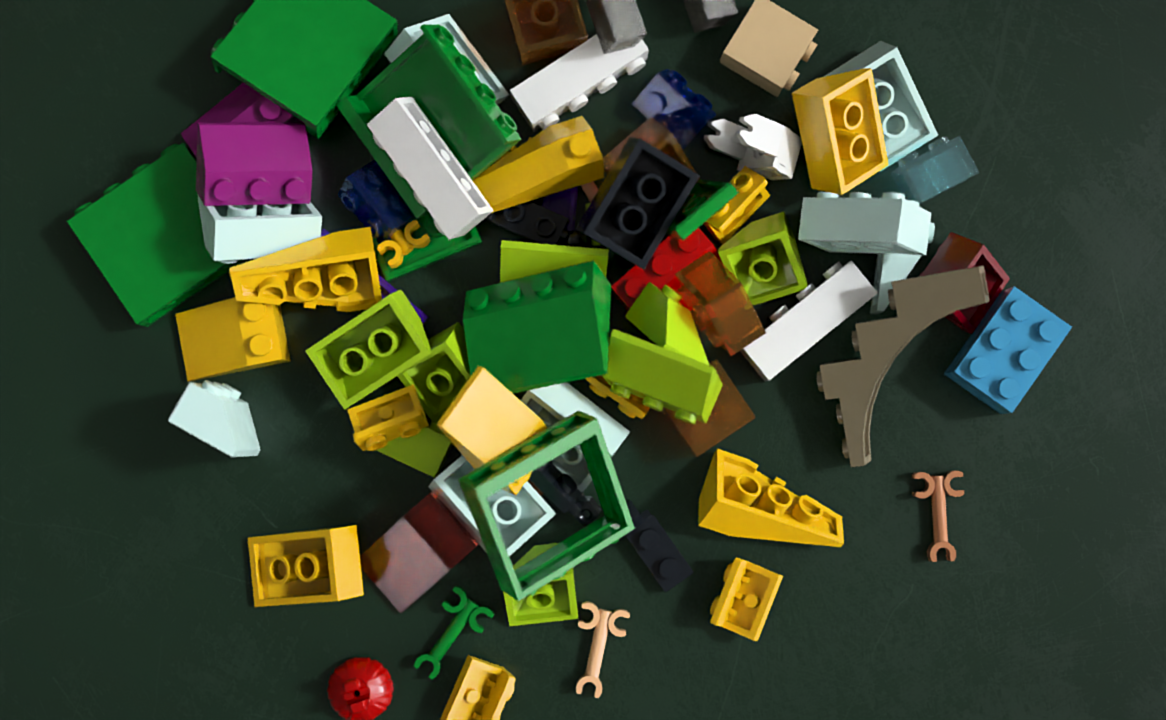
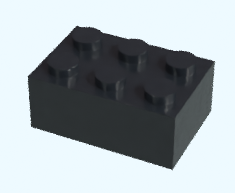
(637, 202)

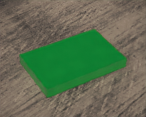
(699, 206)
(437, 250)

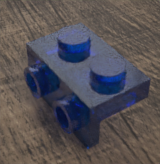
(675, 106)
(375, 201)

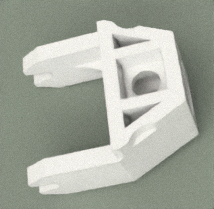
(763, 147)

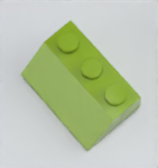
(528, 259)
(371, 349)
(661, 378)

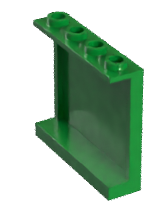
(305, 53)
(450, 98)
(151, 237)

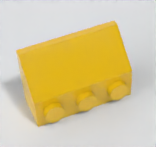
(840, 130)

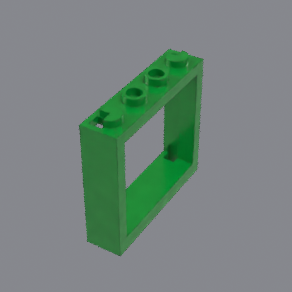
(525, 458)

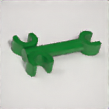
(466, 611)

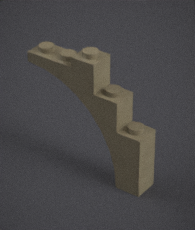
(858, 380)

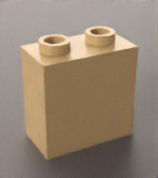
(769, 47)

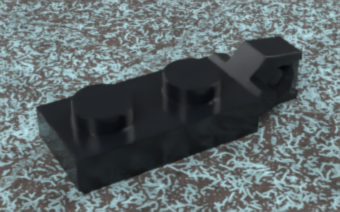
(564, 493)
(657, 549)

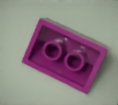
(240, 106)
(253, 164)

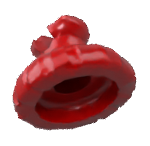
(369, 679)

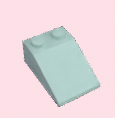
(901, 109)

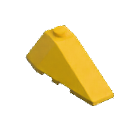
(544, 165)
(323, 271)
(751, 505)

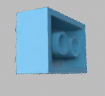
(1008, 350)

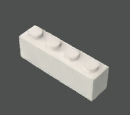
(572, 79)
(429, 167)
(808, 320)

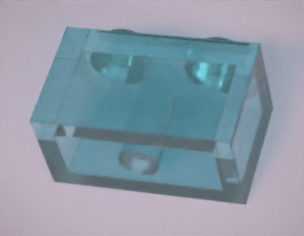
(935, 171)

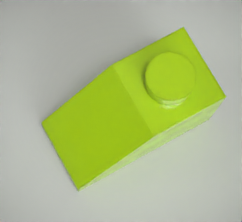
(423, 451)

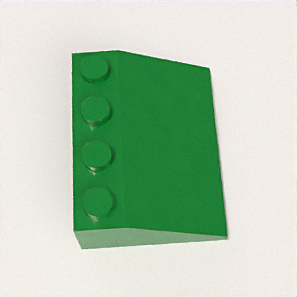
(540, 327)

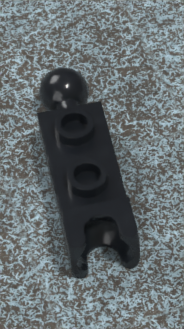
(538, 225)

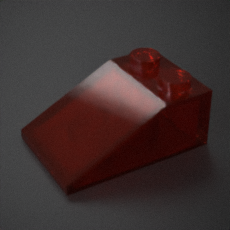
(416, 552)

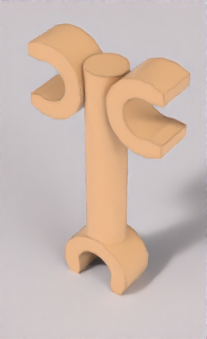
(602, 621)

